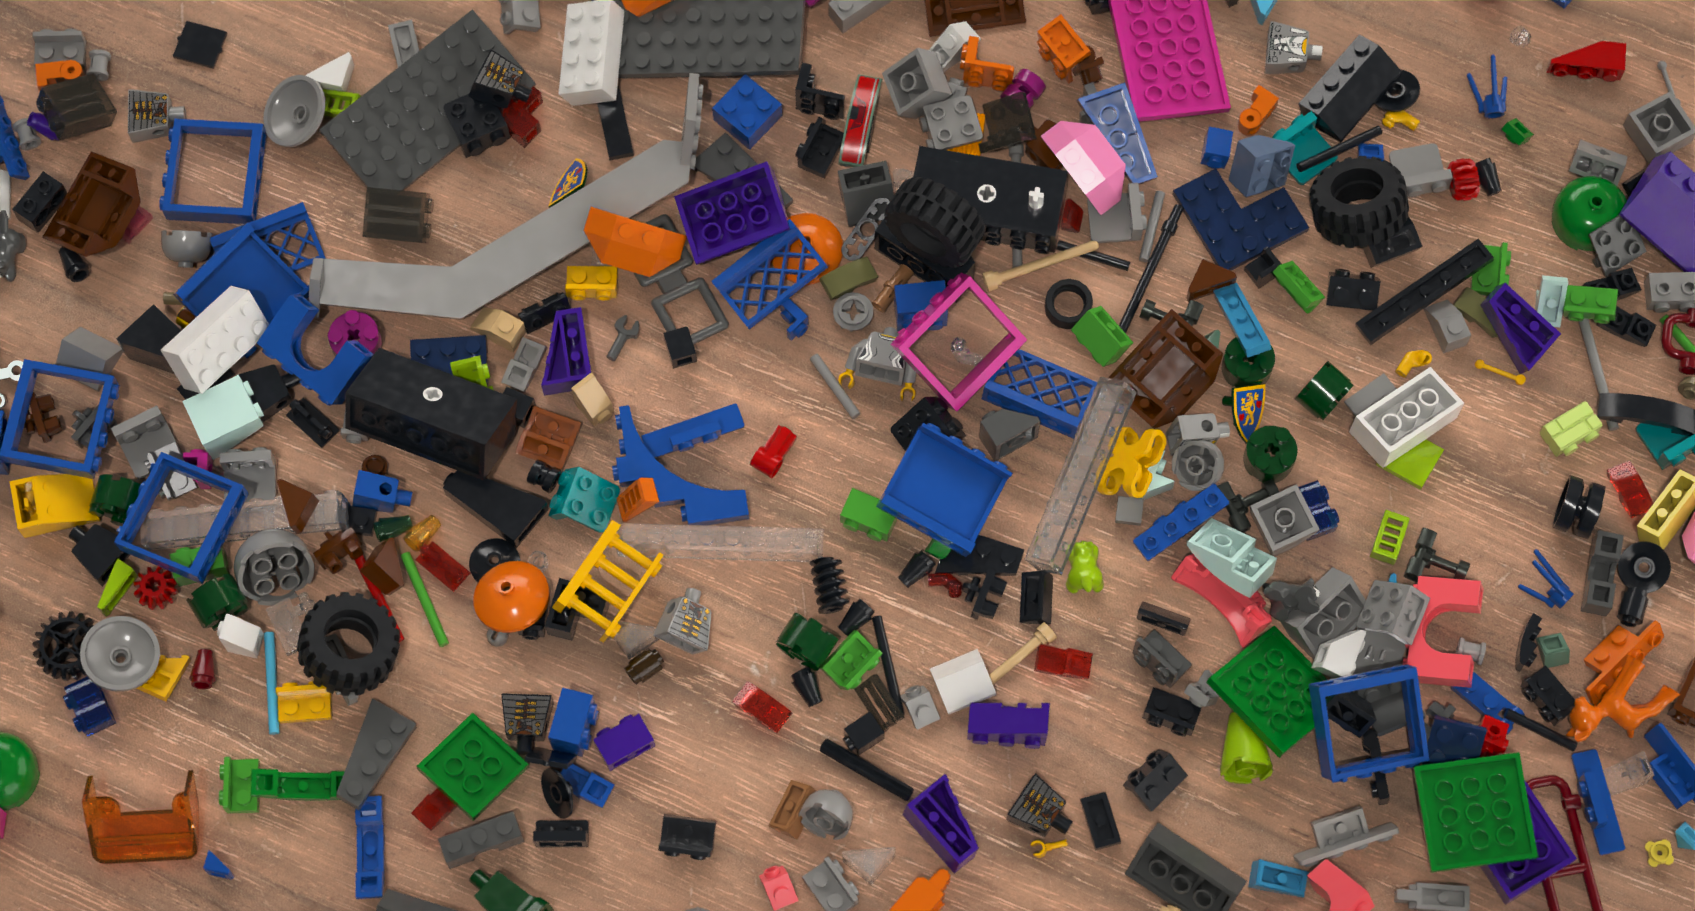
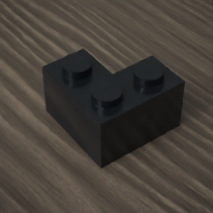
(565, 623)

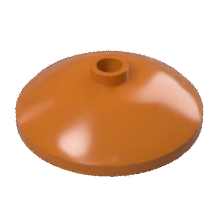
(823, 238)
(518, 606)

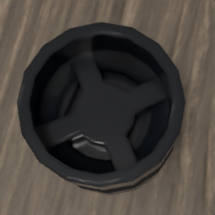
(543, 476)

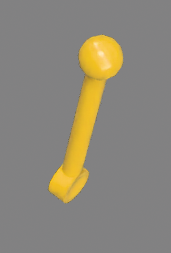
(1519, 379)

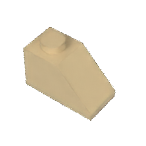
(499, 328)
(592, 400)

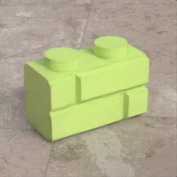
(1571, 429)

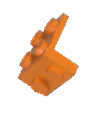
(983, 73)

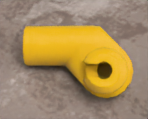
(1400, 117)
(1413, 359)

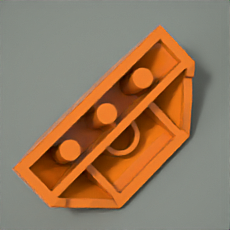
(632, 243)

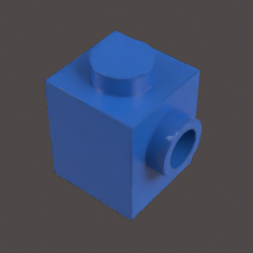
(1216, 147)

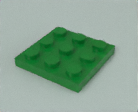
(472, 766)

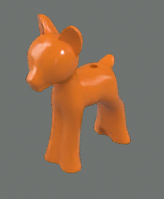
(1586, 718)

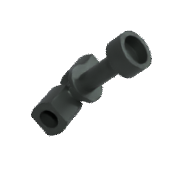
(1191, 314)
(1239, 506)
(1426, 557)

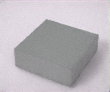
(1129, 510)

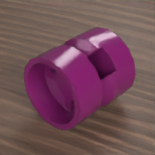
(1026, 82)

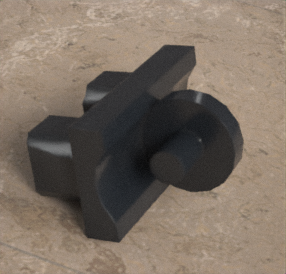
(982, 606)

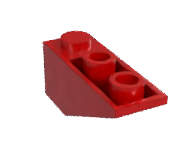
(1598, 60)

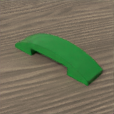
(295, 785)

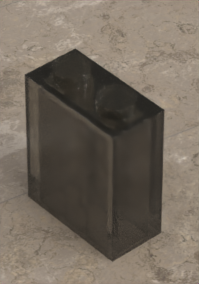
(76, 106)
(397, 215)

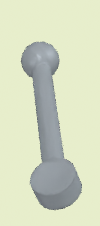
(1662, 65)

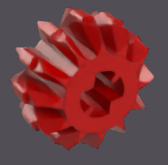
(1465, 179)
(145, 587)

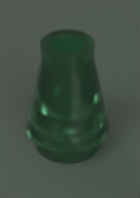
(391, 527)

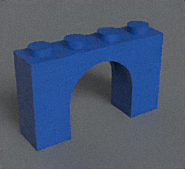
(283, 342)

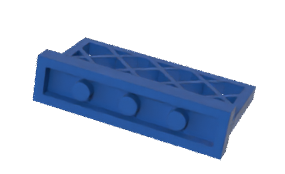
(276, 223)
(754, 261)
(1049, 415)

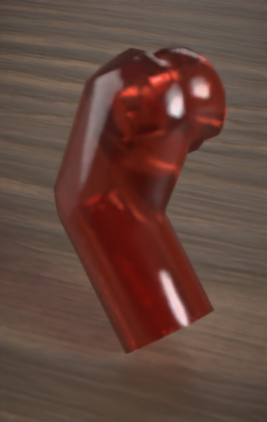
(948, 581)

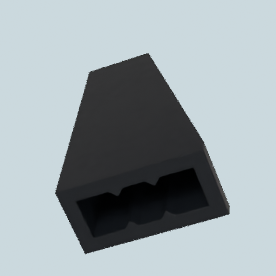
(498, 506)

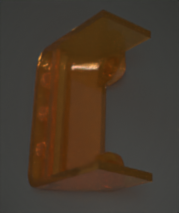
(142, 834)

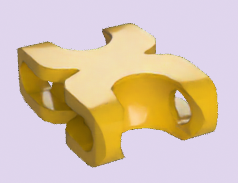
(1132, 462)

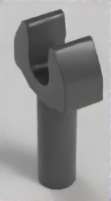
(623, 335)

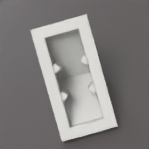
(334, 74)

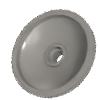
(294, 111)
(117, 638)

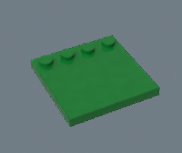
(1270, 690)
(1475, 812)

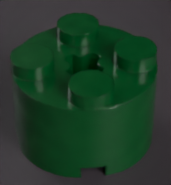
(1241, 373)
(1323, 389)
(1273, 440)
(113, 498)
(217, 599)
(806, 641)

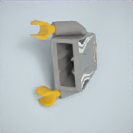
(879, 361)

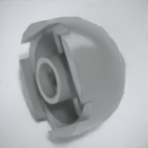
(186, 247)
(1198, 464)
(827, 813)

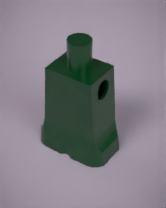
(503, 895)

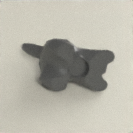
(10, 244)
(1290, 597)

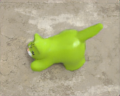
(1084, 569)

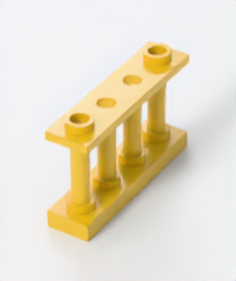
(584, 579)

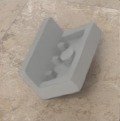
(520, 15)

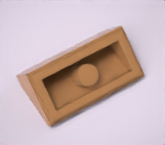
(786, 817)

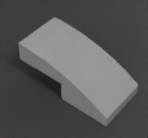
(524, 365)

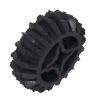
(62, 653)

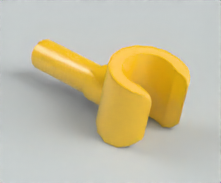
(1047, 847)

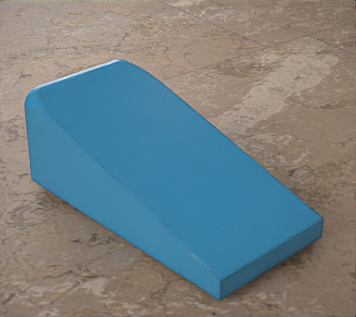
(1278, 878)

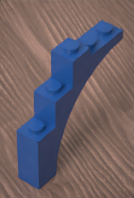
(702, 504)

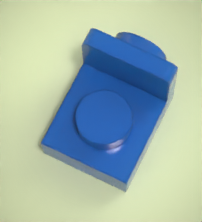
(793, 314)

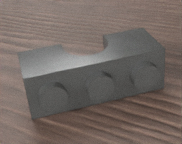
(1602, 563)
(492, 834)

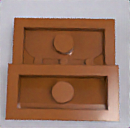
(548, 437)

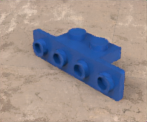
(9, 147)
(699, 429)
(1180, 522)
(1673, 768)
(1598, 802)

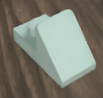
(1551, 298)
(1159, 483)

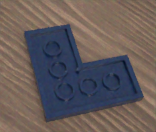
(1234, 233)

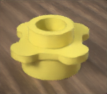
(1665, 848)

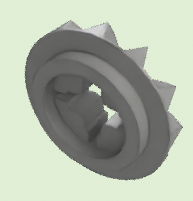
(845, 304)

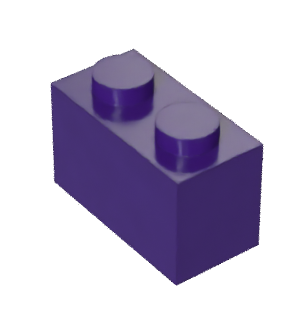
(623, 741)

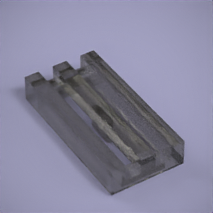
(891, 721)

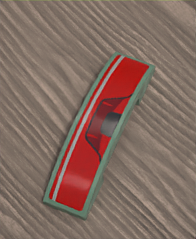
(859, 121)

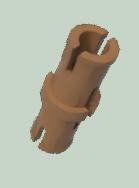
(886, 296)

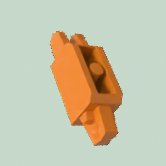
(924, 894)

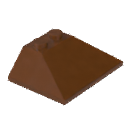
(977, 13)
(96, 207)
(1169, 370)

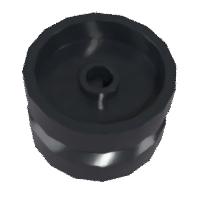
(1583, 508)

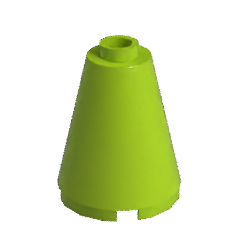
(1244, 754)

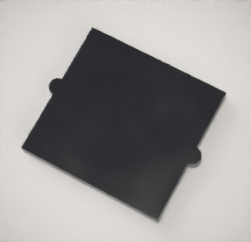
(200, 44)
(550, 758)

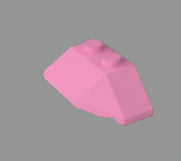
(1088, 161)

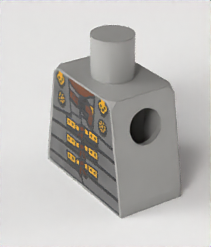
(151, 115)
(685, 623)

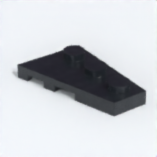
(985, 555)

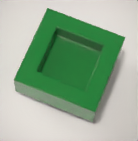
(1517, 132)

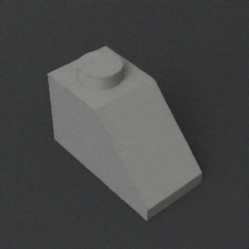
(1448, 325)

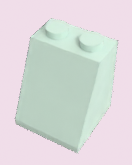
(224, 415)

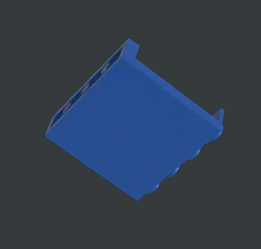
(247, 265)
(944, 488)

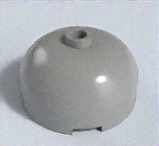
(272, 554)

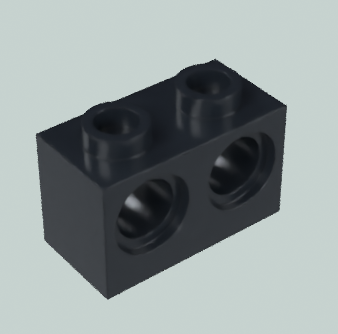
(40, 202)

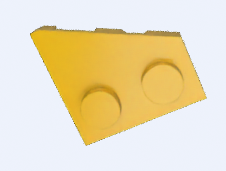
(165, 677)

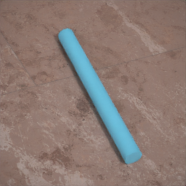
(271, 682)

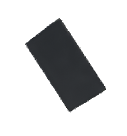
(1036, 597)
(1163, 618)

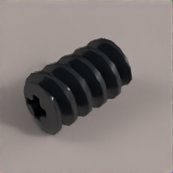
(828, 584)

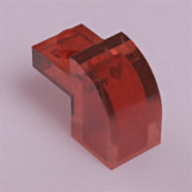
(520, 122)

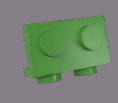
(851, 661)

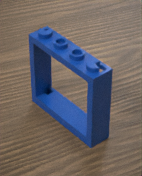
(253, 178)
(19, 410)
(217, 534)
(1414, 719)

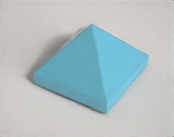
(1685, 836)

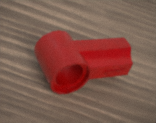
(770, 457)

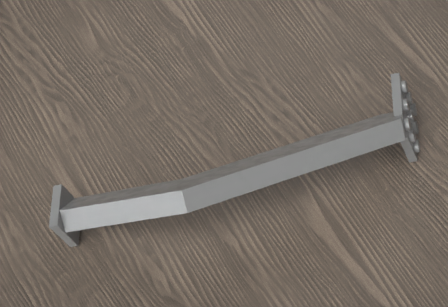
(521, 252)

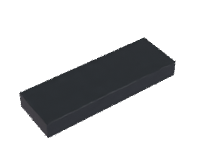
(615, 128)

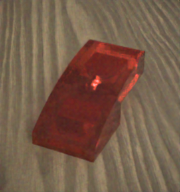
(1631, 489)
(1063, 663)
(762, 707)
(433, 809)

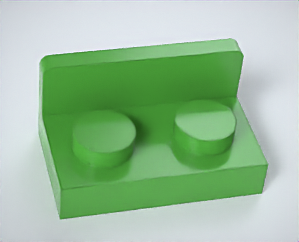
(1494, 273)
(1298, 286)
(1590, 304)
(237, 786)

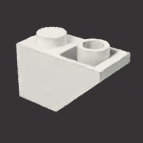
(950, 44)
(240, 636)
(1338, 656)

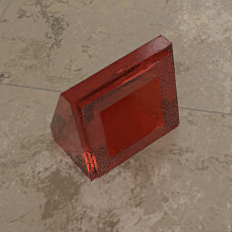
(1072, 217)

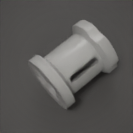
(99, 64)
(27, 135)
(1476, 650)

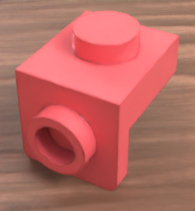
(778, 887)

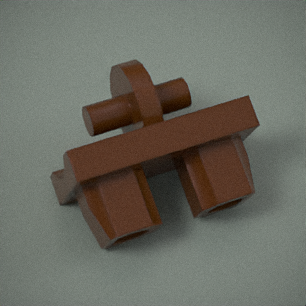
(1089, 68)
(45, 427)
(338, 547)

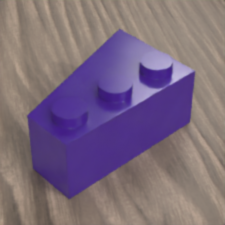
(1519, 327)
(568, 353)
(1008, 724)
(942, 825)

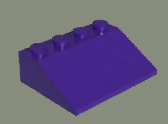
(1665, 209)
(732, 212)
(1553, 853)

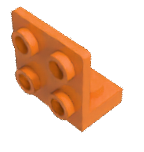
(1062, 47)

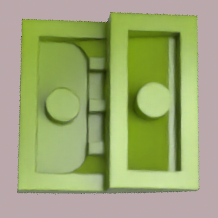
(1416, 464)

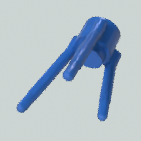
(1494, 104)
(1558, 593)

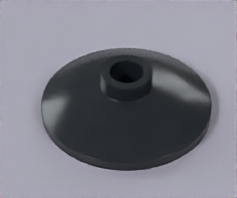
(1408, 89)
(487, 549)
(1651, 554)
(557, 793)

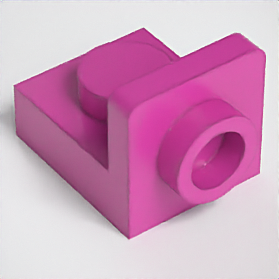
(201, 459)

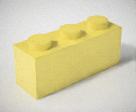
(1668, 511)

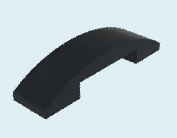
(1646, 410)

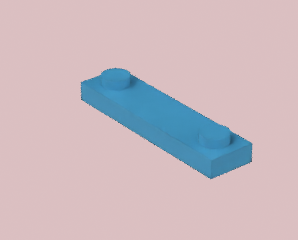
(1242, 320)

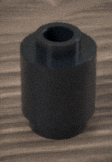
(1633, 607)

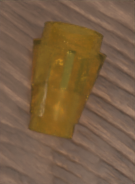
(421, 533)

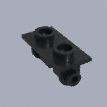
(538, 317)
(311, 422)

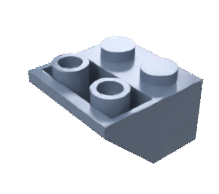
(1260, 164)

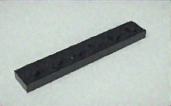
(1424, 291)

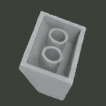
(1338, 612)

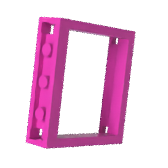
(985, 368)

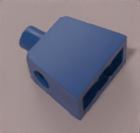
(370, 491)

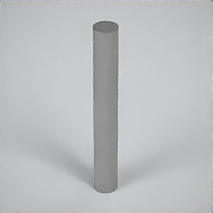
(1152, 226)
(835, 386)

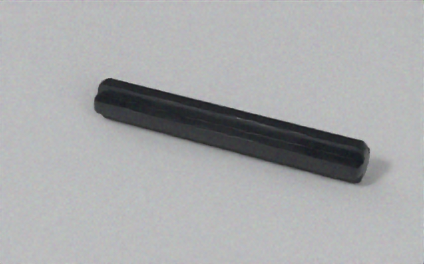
(866, 769)

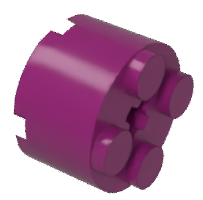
(354, 326)

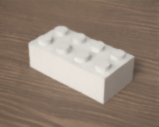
(591, 52)
(215, 339)
(1406, 417)

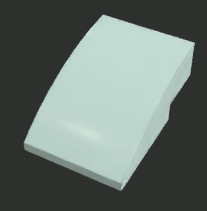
(1232, 557)

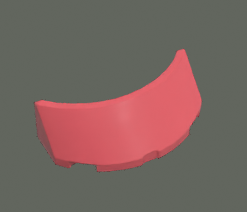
(1243, 613)

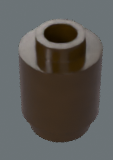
(644, 666)

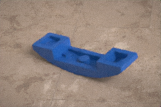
(370, 849)

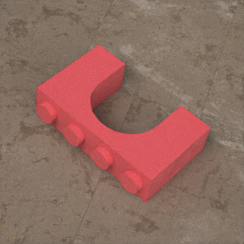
(1445, 596)
(1339, 889)

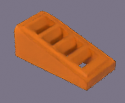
(641, 495)

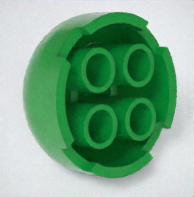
(1584, 207)
(17, 771)

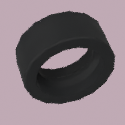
(1064, 286)

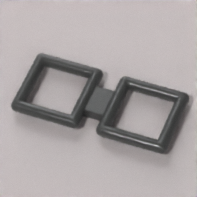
(674, 286)

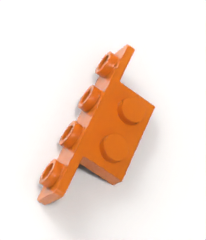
(1612, 653)

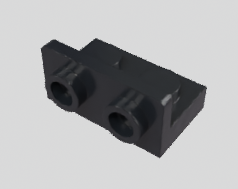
(1548, 695)
(1171, 712)
(561, 834)

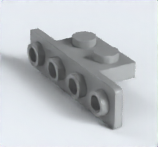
(1341, 833)

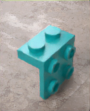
(1307, 144)
(1666, 446)
(584, 499)

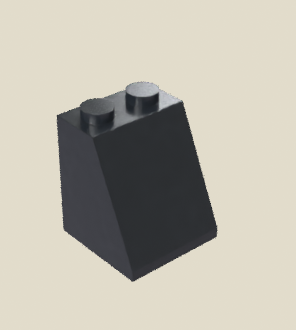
(147, 337)

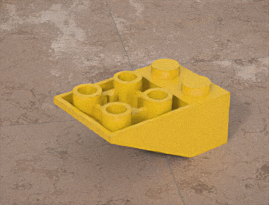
(51, 503)

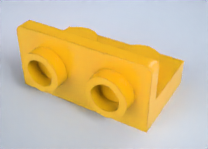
(591, 282)
(303, 703)

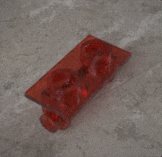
(442, 565)

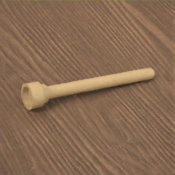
(995, 279)
(1043, 635)

